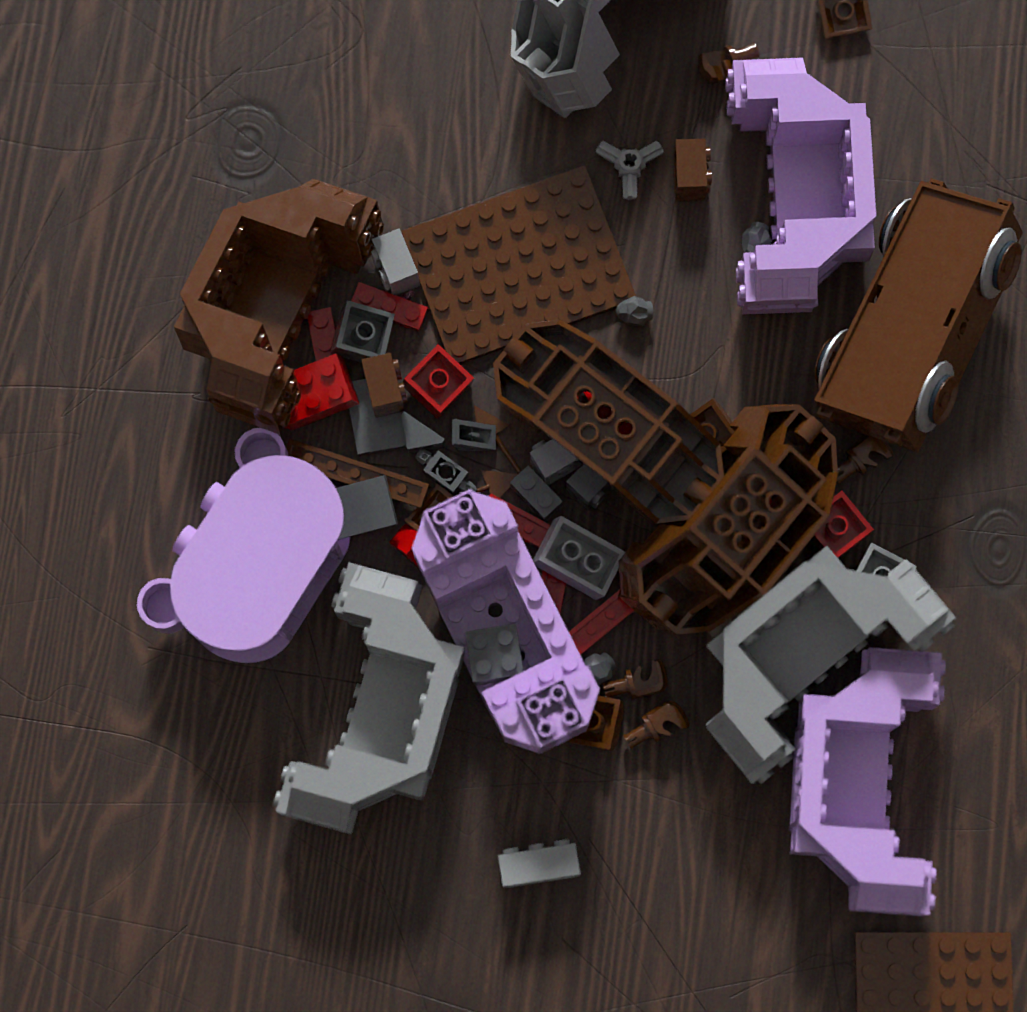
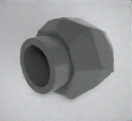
(755, 235)
(635, 311)
(600, 666)

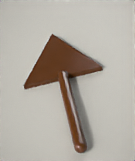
(486, 418)
(496, 482)

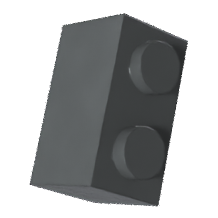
(536, 494)

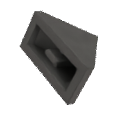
(419, 436)
(473, 436)

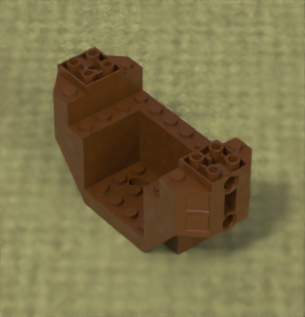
(259, 286)
(658, 468)
(696, 572)

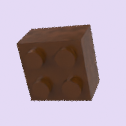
(690, 169)
(383, 386)

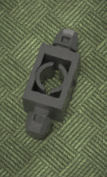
(425, 458)

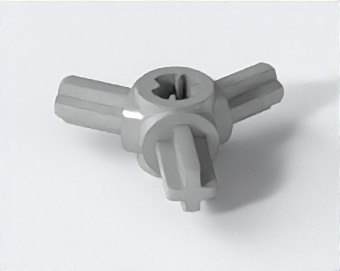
(628, 173)

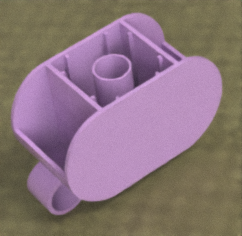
(254, 558)

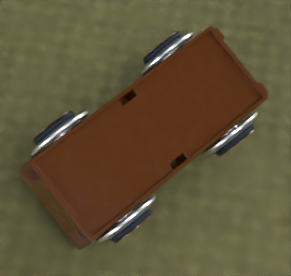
(935, 293)

